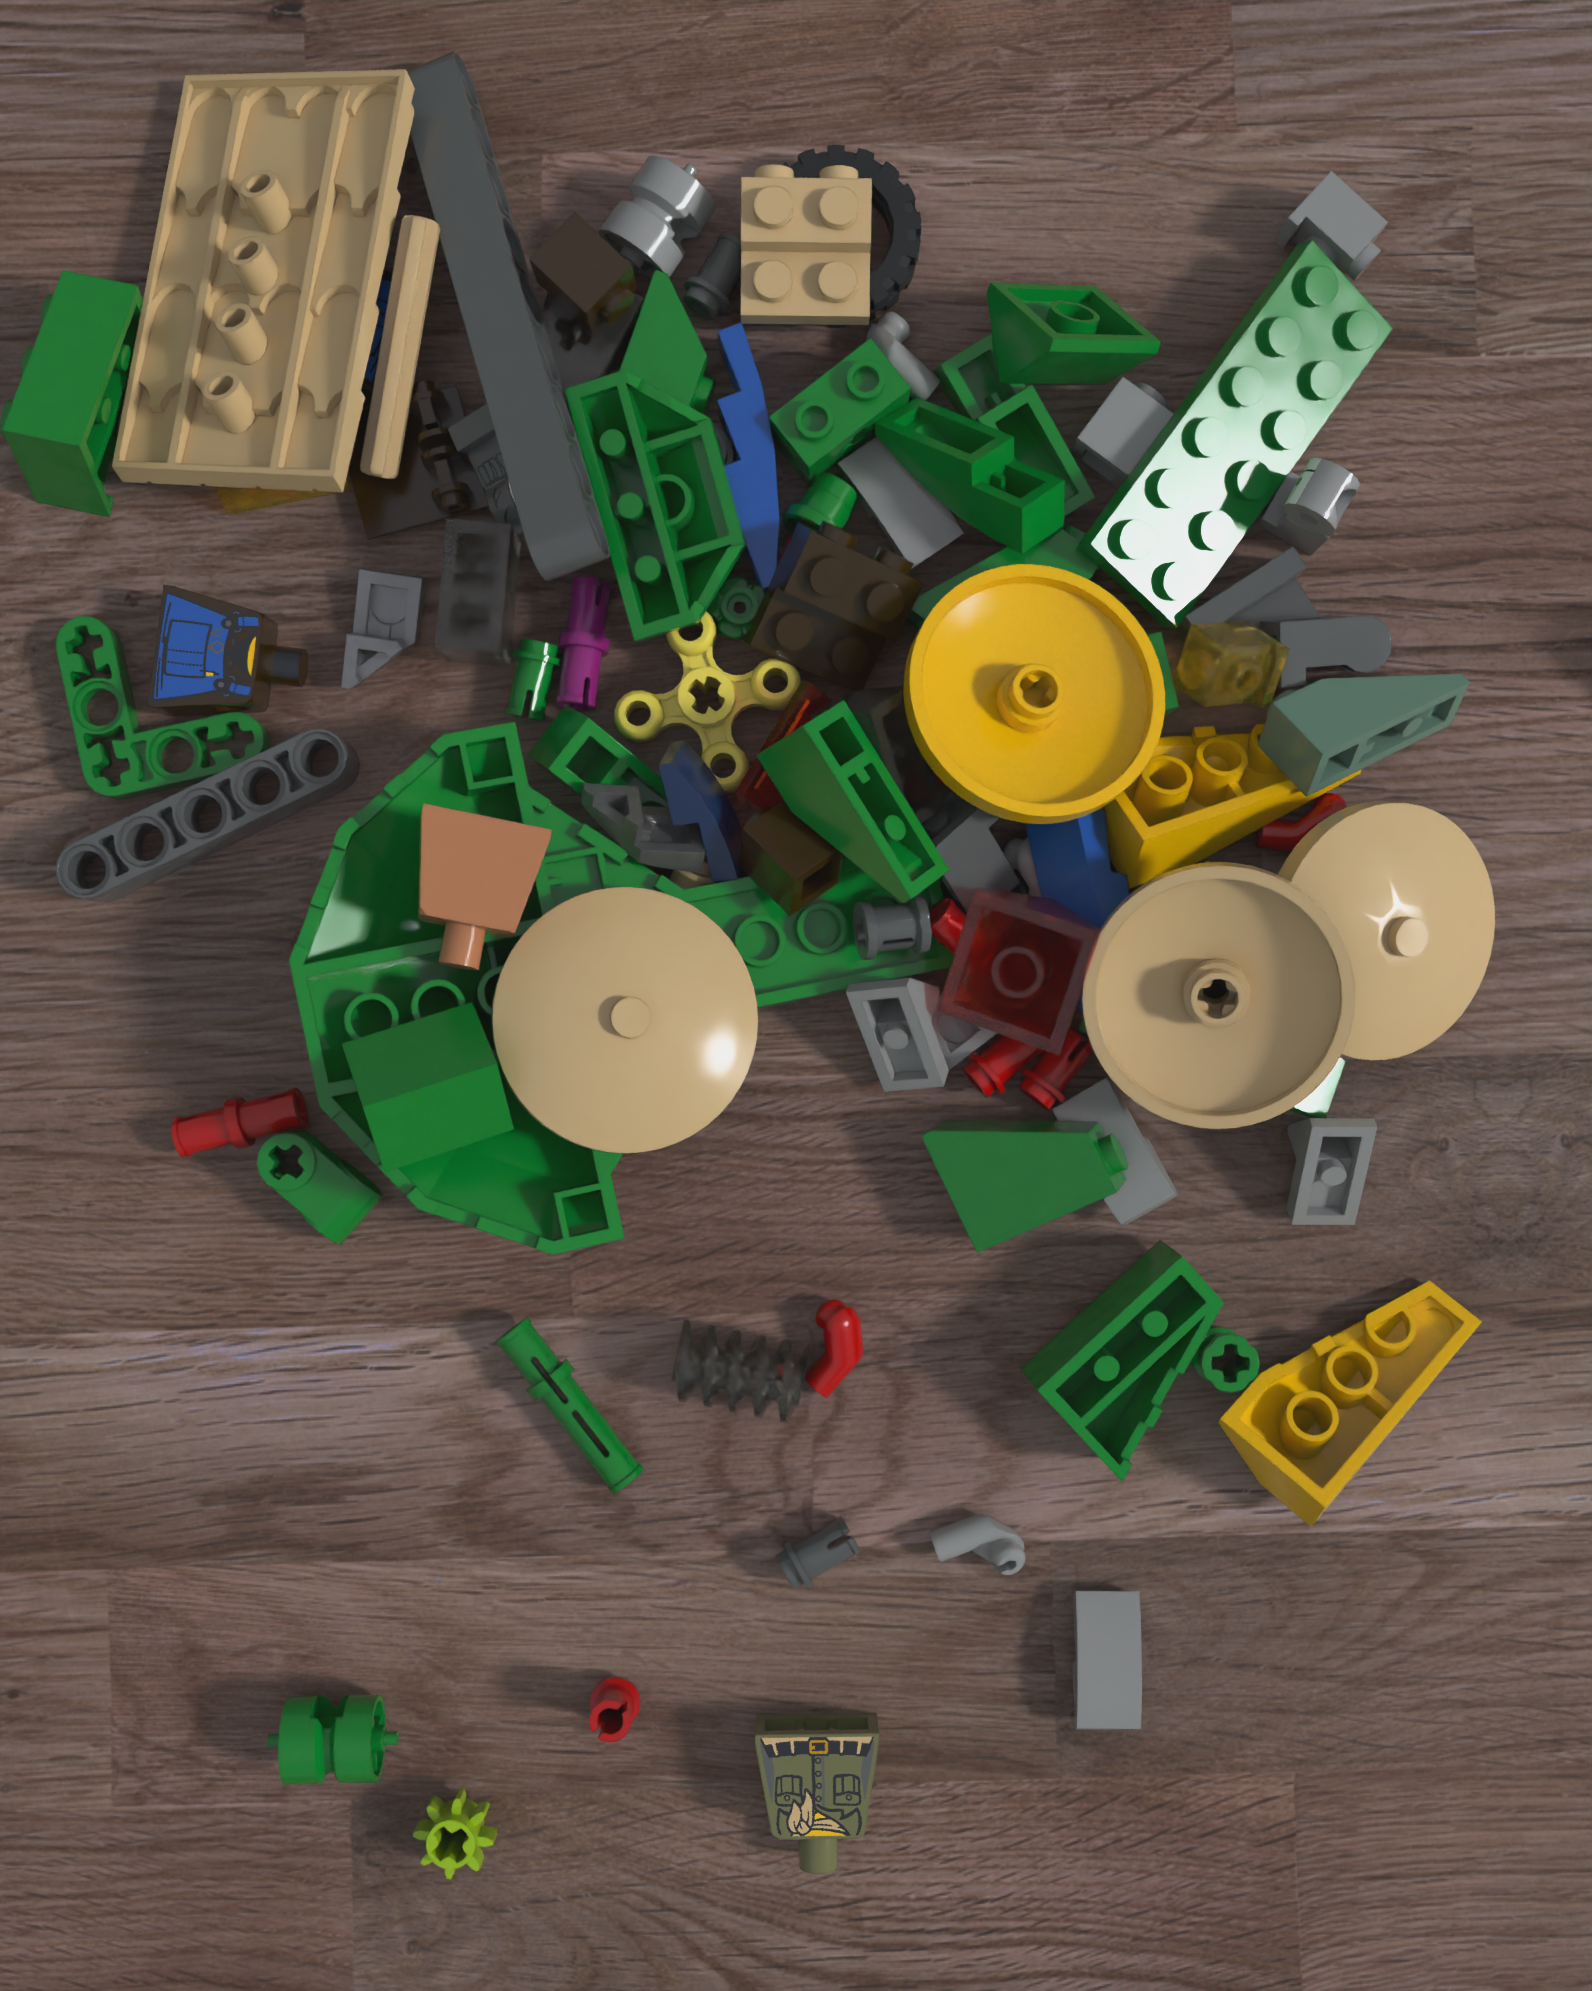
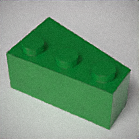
(74, 391)
(1125, 1352)

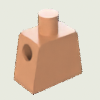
(475, 878)

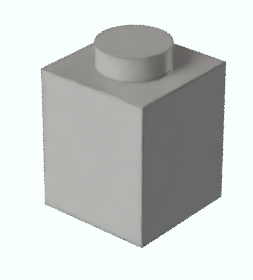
(1121, 431)

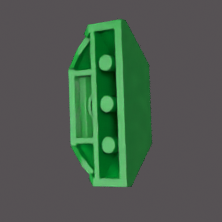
(658, 499)

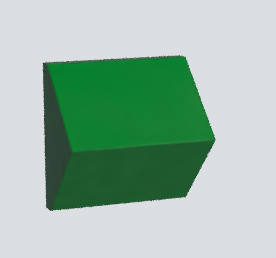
(1063, 334)
(428, 1086)

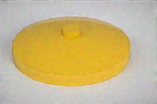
(1034, 694)

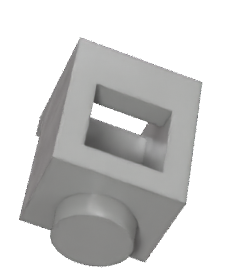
(1337, 224)

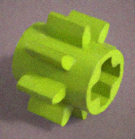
(457, 1850)

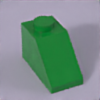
(667, 349)

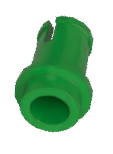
(534, 675)

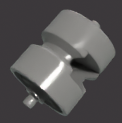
(663, 212)

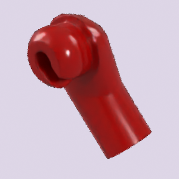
(1285, 834)
(842, 1346)

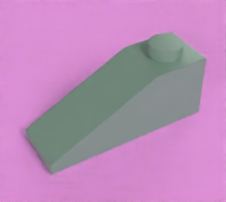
(1354, 722)

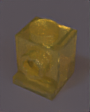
(1230, 664)

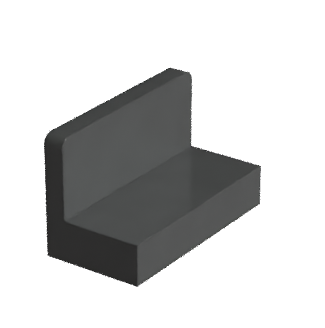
(1261, 596)

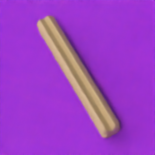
(400, 346)

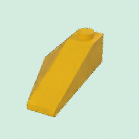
(1196, 801)
(1329, 1408)

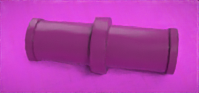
(583, 643)

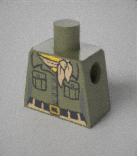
(817, 1780)

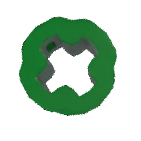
(1236, 1373)

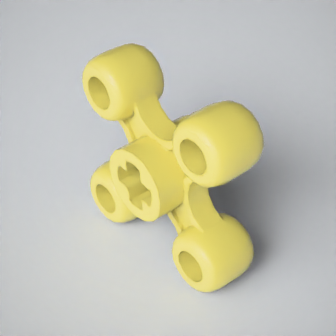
(681, 708)

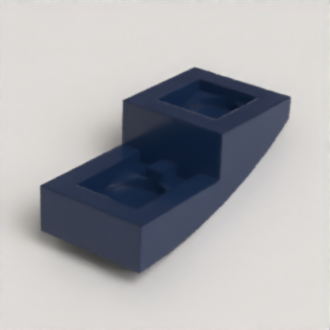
(699, 798)

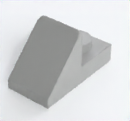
(900, 1032)
(1329, 1169)

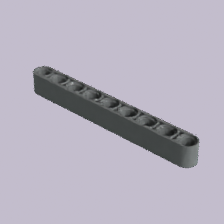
(504, 322)

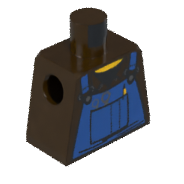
(217, 657)

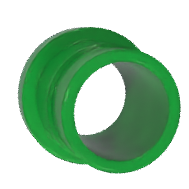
(825, 500)

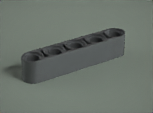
(178, 817)

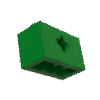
(838, 411)

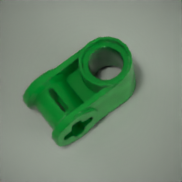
(329, 1190)

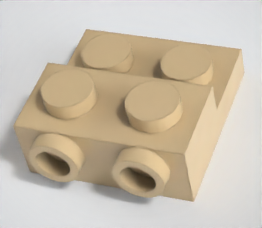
(805, 247)

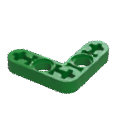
(139, 748)

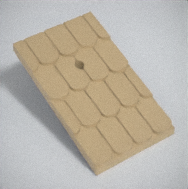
(265, 280)

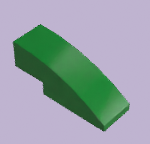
(976, 393)
(975, 473)

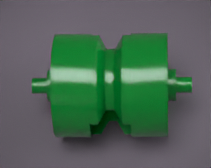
(332, 1739)

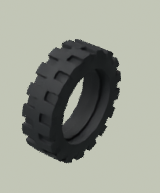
(894, 203)

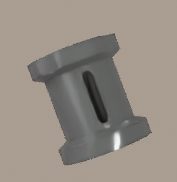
(891, 927)

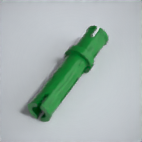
(617, 1464)

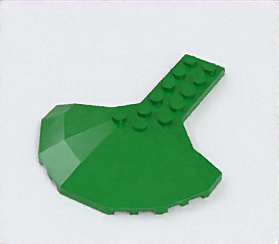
(375, 966)

